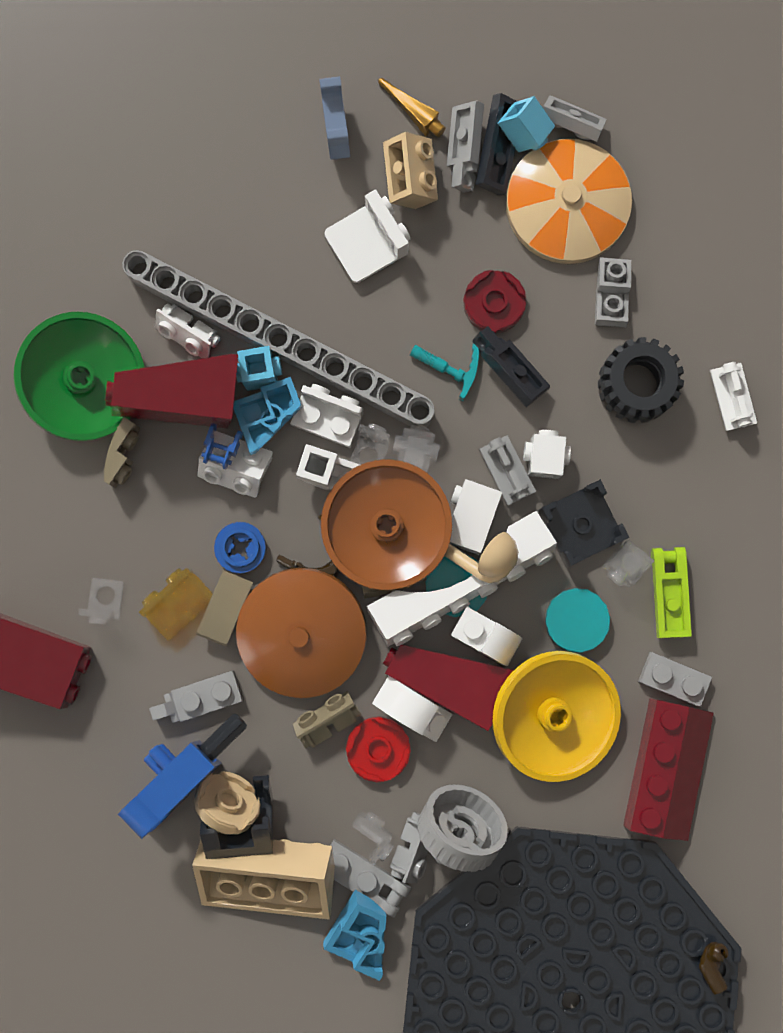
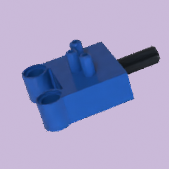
(177, 776)

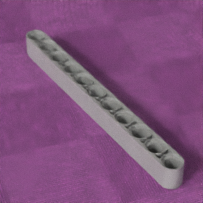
(267, 329)

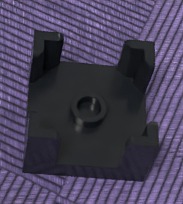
(582, 524)
(255, 840)

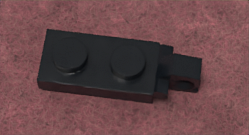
(511, 366)

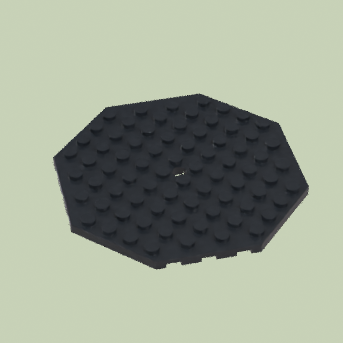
(564, 919)

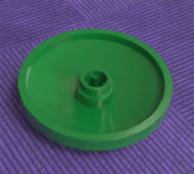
(66, 370)

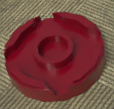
(494, 301)

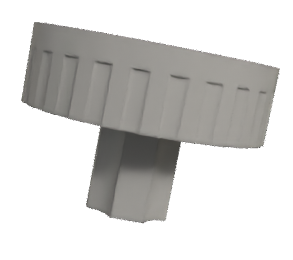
(452, 839)

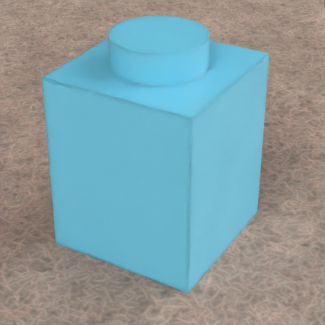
(526, 124)

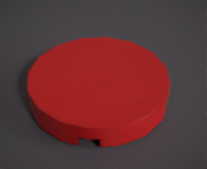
(378, 749)

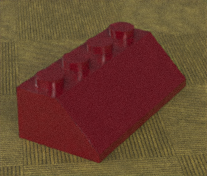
(668, 770)

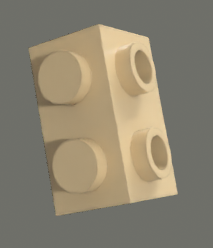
(410, 170)

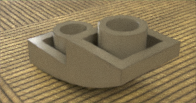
(117, 466)
(224, 608)

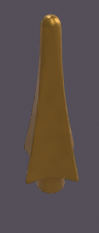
(422, 115)

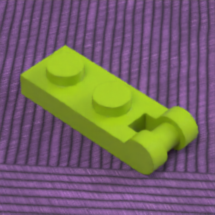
(671, 593)

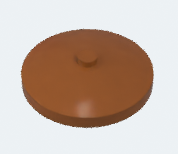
(386, 524)
(301, 632)

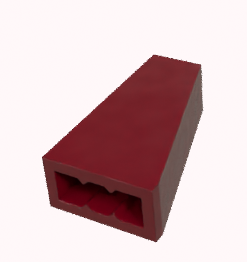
(453, 682)

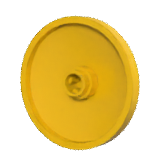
(556, 716)

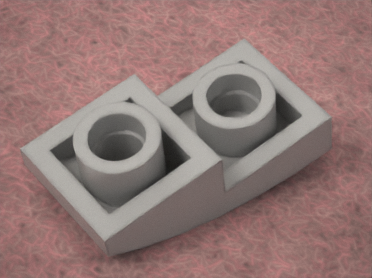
(613, 292)

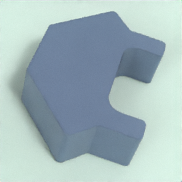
(334, 118)

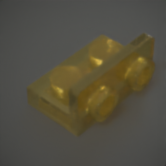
(176, 603)

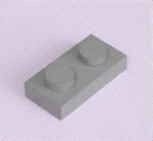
(580, 121)
(675, 679)

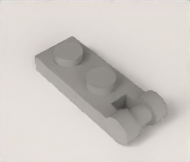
(360, 875)

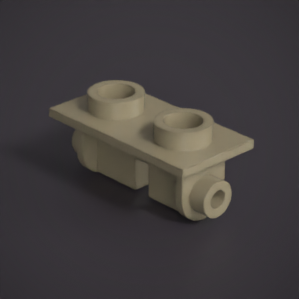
(337, 710)

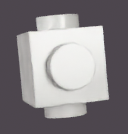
(547, 454)

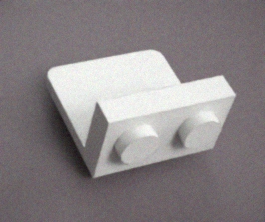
(368, 238)

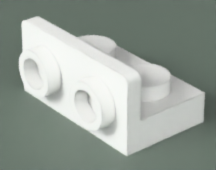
(328, 415)

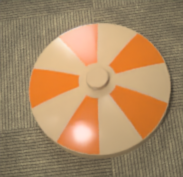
(568, 201)

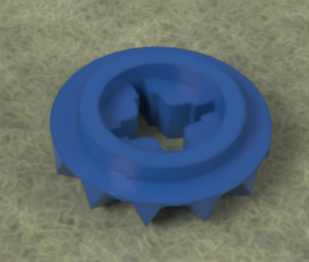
(225, 544)

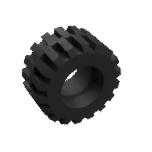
(658, 362)

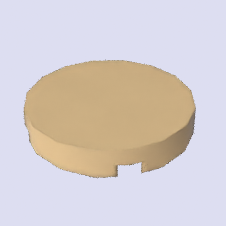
(226, 803)

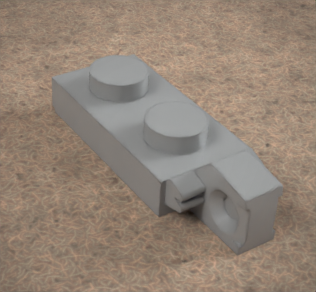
(465, 144)
(199, 698)

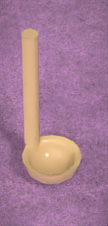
(495, 562)

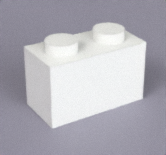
(472, 515)

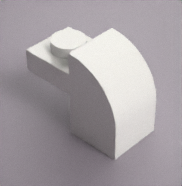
(322, 467)
(486, 636)
(412, 709)

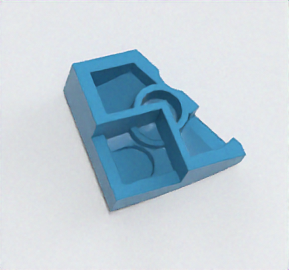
(266, 412)
(359, 935)

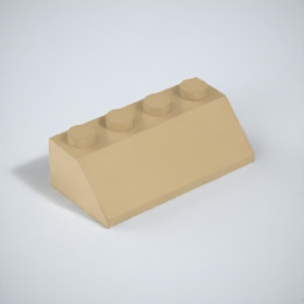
(288, 882)

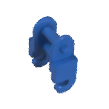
(231, 450)

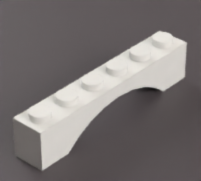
(406, 612)

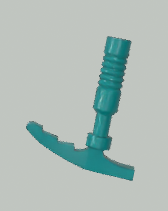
(443, 366)

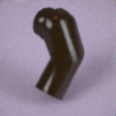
(709, 966)

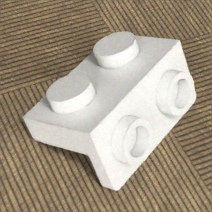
(245, 471)

